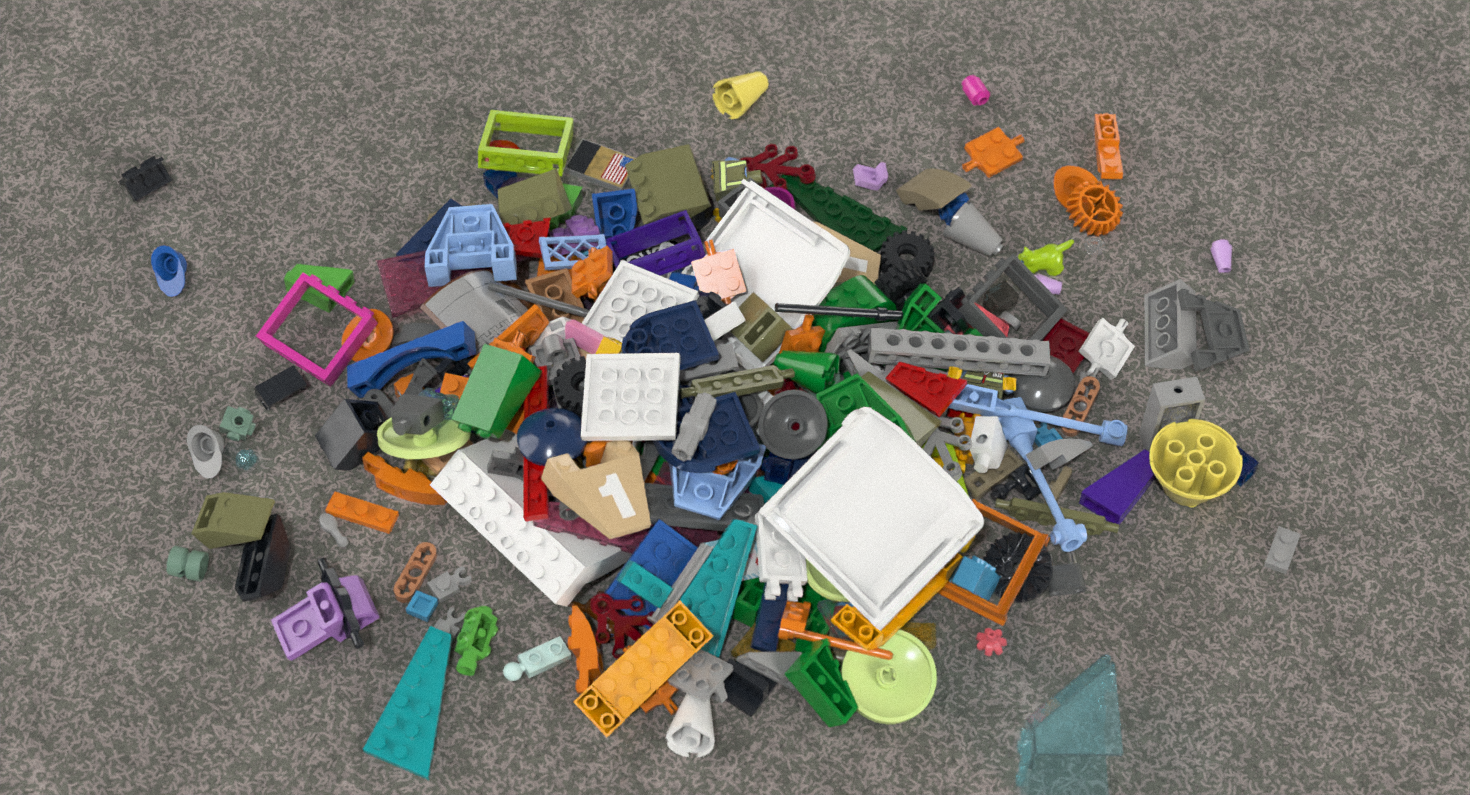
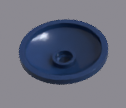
(540, 442)

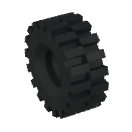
(907, 244)
(900, 281)
(564, 385)

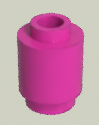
(975, 90)

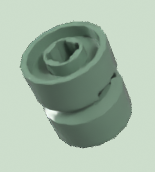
(187, 563)

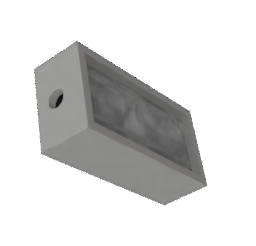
(1170, 403)

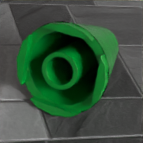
(811, 369)

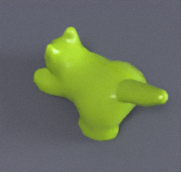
(1045, 258)

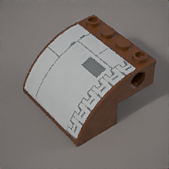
(481, 309)

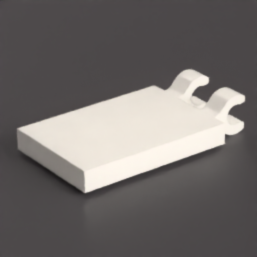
(778, 561)

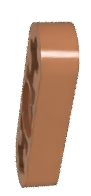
(1081, 398)
(415, 562)

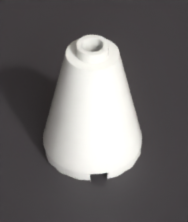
(692, 728)

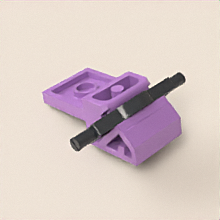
(332, 609)

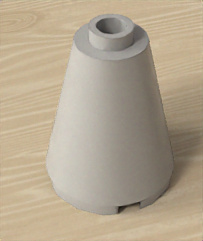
(973, 231)

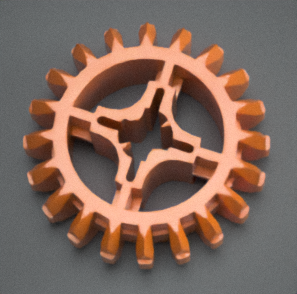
(1082, 205)

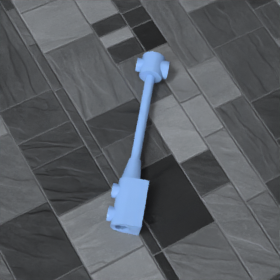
(985, 402)
(1021, 436)

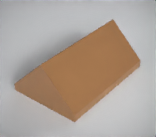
(557, 287)

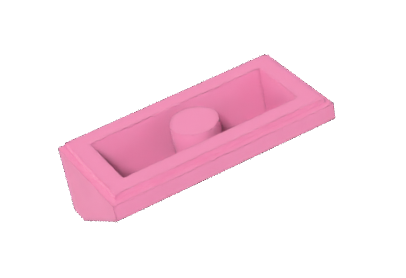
(583, 336)

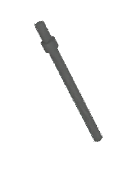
(534, 298)

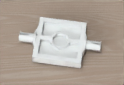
(1107, 348)

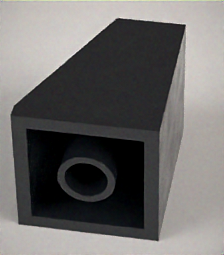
(351, 433)

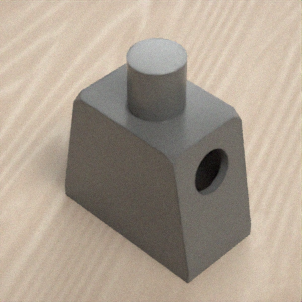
(416, 414)

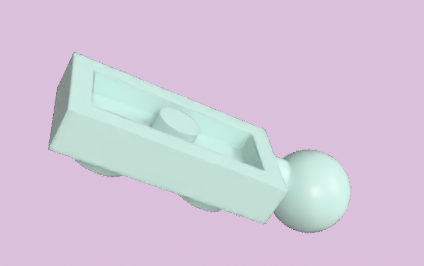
(538, 659)

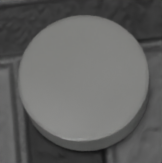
(1012, 321)

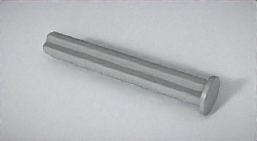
(682, 582)

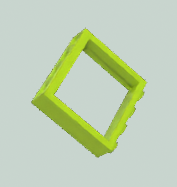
(525, 160)

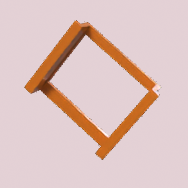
(999, 612)

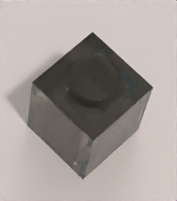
(1000, 298)

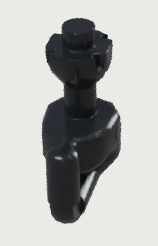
(1019, 482)

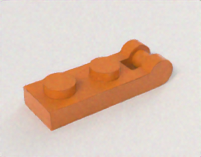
(795, 616)

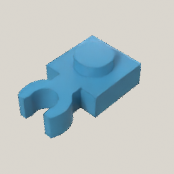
(1044, 435)

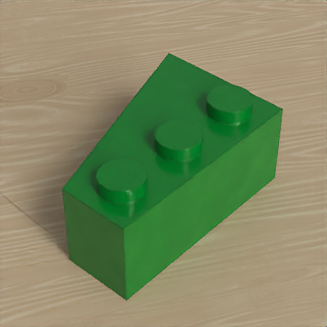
(821, 684)

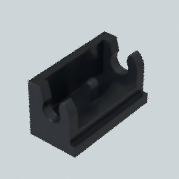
(279, 387)

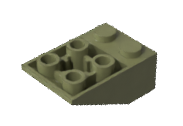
(762, 329)
(231, 519)

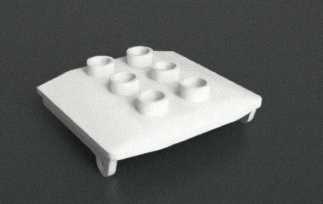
(779, 258)
(874, 515)

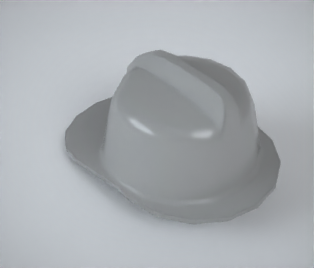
(201, 443)

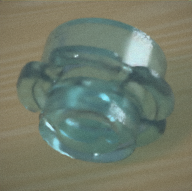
(244, 457)

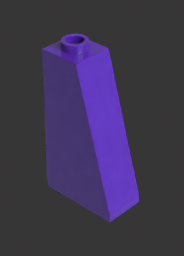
(1119, 489)

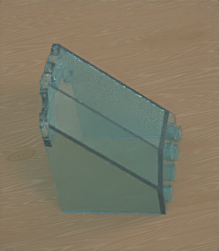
(1071, 735)

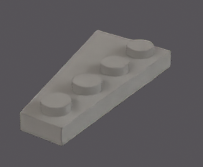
(854, 338)

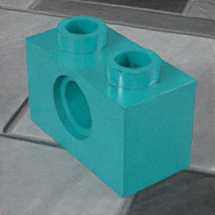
(644, 584)

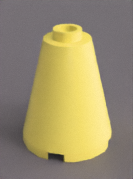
(738, 93)

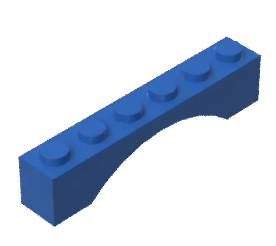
(373, 372)

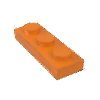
(362, 512)

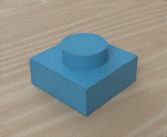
(422, 606)

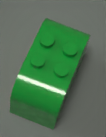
(853, 293)

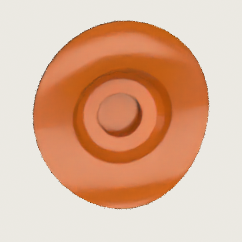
(1067, 179)
(377, 341)

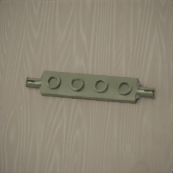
(740, 382)
(1041, 513)

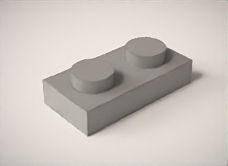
(1282, 550)

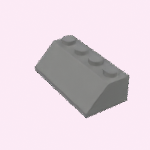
(1168, 329)

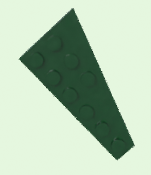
(841, 213)

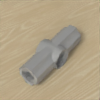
(694, 426)

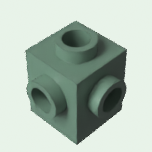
(232, 418)

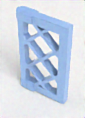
(547, 252)

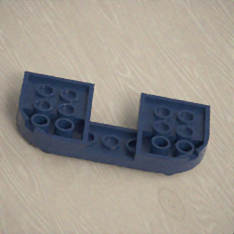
(684, 332)

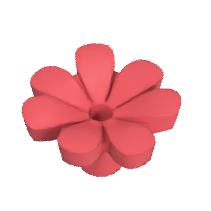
(991, 641)

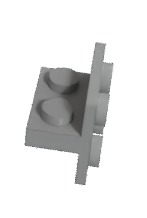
(702, 677)

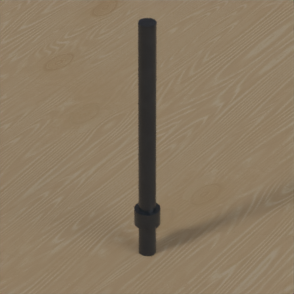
(878, 313)

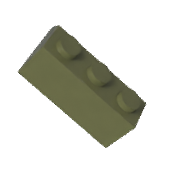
(533, 199)

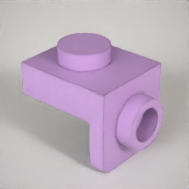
(870, 177)

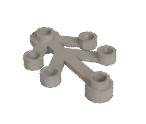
(939, 439)

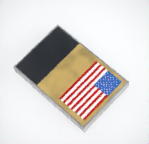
(599, 165)

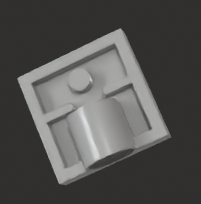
(554, 353)

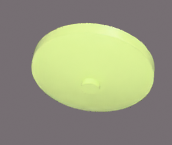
(434, 443)
(892, 688)

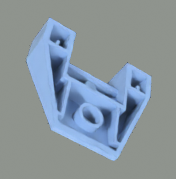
(470, 240)
(714, 493)

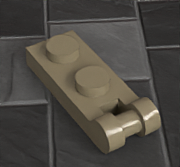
(992, 476)

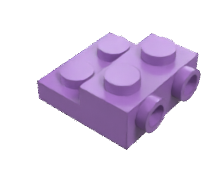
(576, 226)

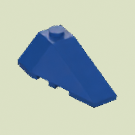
(615, 212)

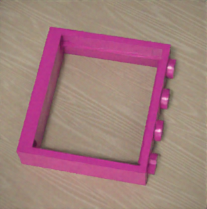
(347, 350)

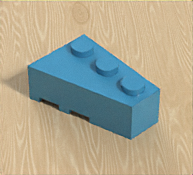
(975, 577)

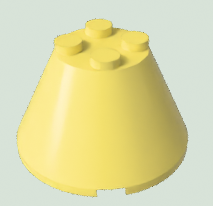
(1195, 461)

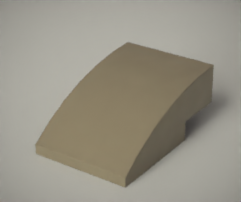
(932, 189)

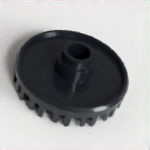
(1007, 554)

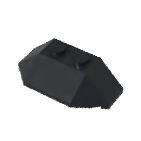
(264, 562)

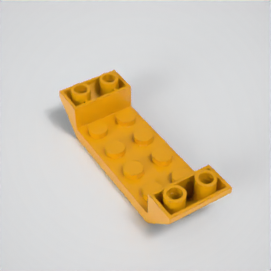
(866, 635)
(643, 668)

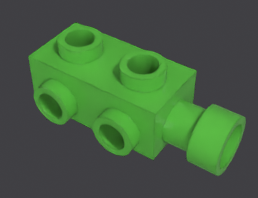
(475, 638)

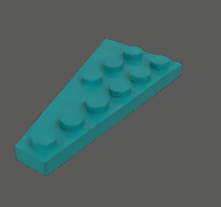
(717, 583)
(411, 718)

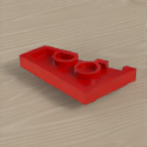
(526, 236)
(926, 388)

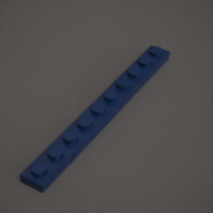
(771, 611)

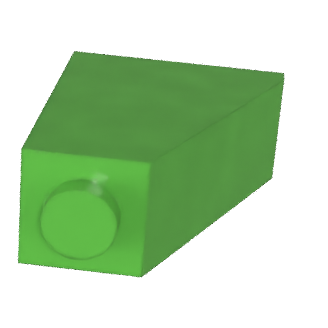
(337, 277)

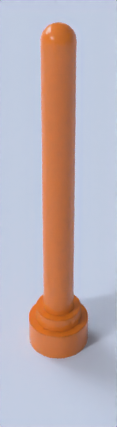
(786, 634)

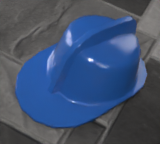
(169, 269)

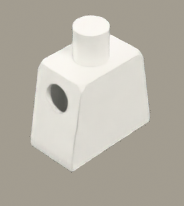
(987, 443)

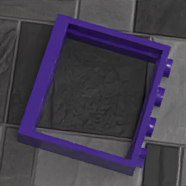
(653, 234)

